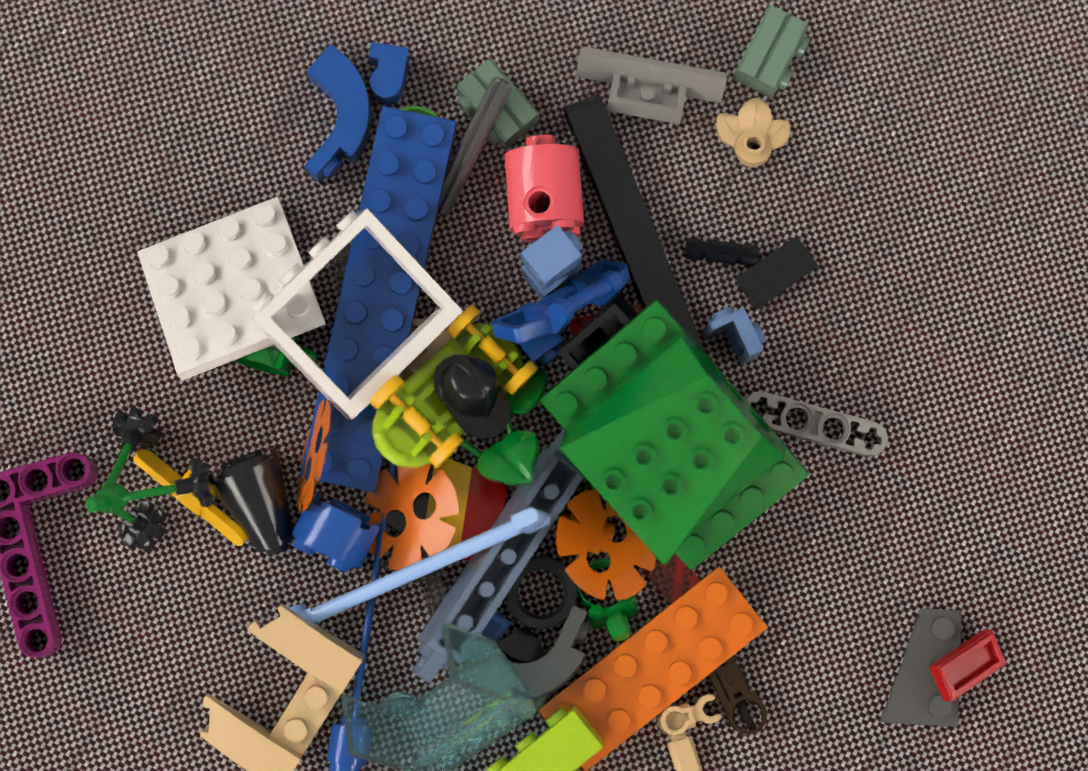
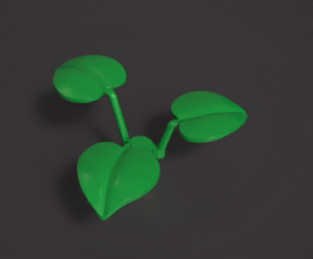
(514, 456)

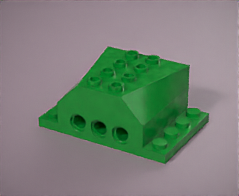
(670, 439)

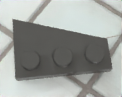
(914, 691)

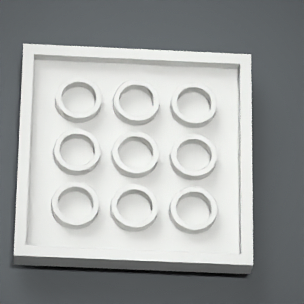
(212, 279)

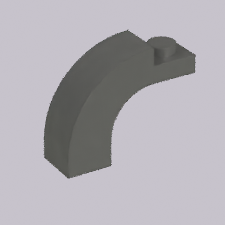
(561, 662)

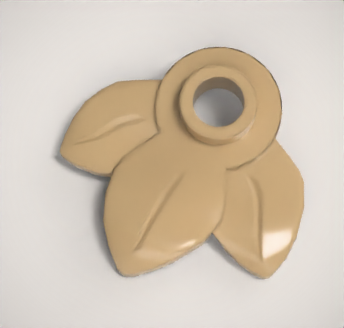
(752, 127)

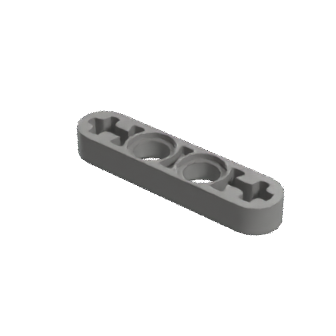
(814, 427)

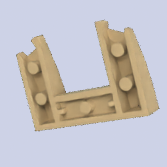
(329, 670)

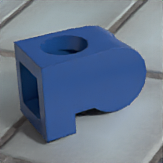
(390, 76)

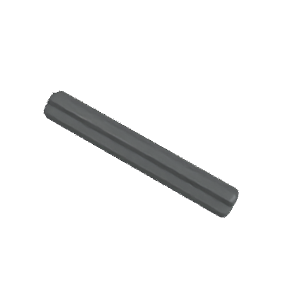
(473, 142)

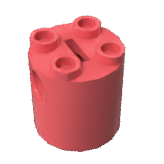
(543, 176)

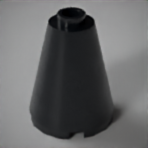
(256, 498)

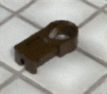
(734, 690)

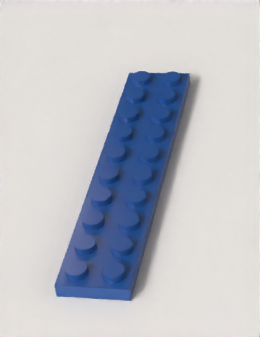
(376, 292)

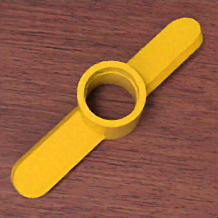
(166, 475)

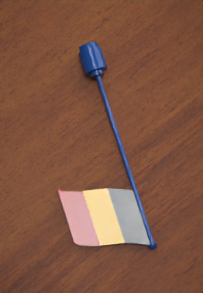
(479, 507)

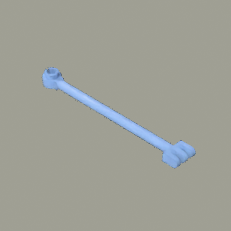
(522, 522)

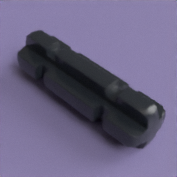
(721, 251)

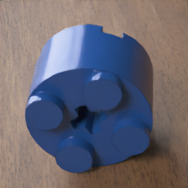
(335, 532)

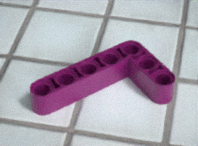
(26, 543)

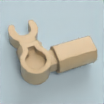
(675, 722)

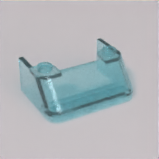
(449, 722)

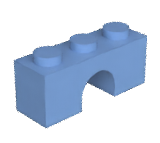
(551, 261)

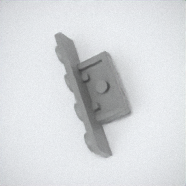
(649, 86)

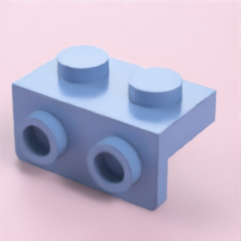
(742, 334)

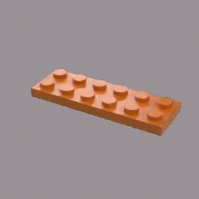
(661, 661)

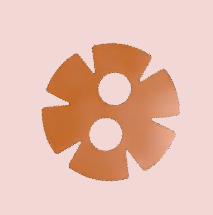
(317, 458)
(429, 533)
(579, 538)

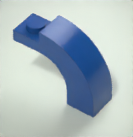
(344, 86)

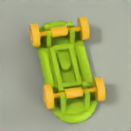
(410, 418)

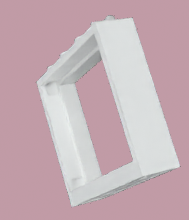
(400, 358)

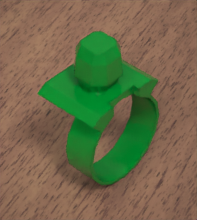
(274, 361)
(613, 617)

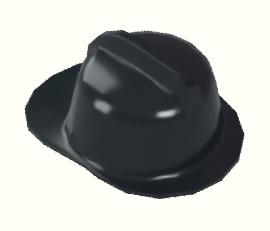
(472, 395)

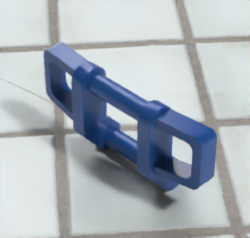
(553, 313)

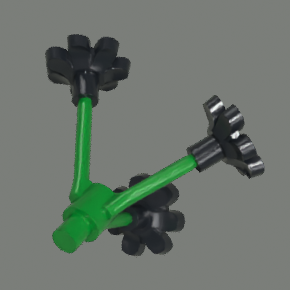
(142, 522)

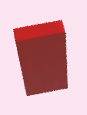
(967, 665)

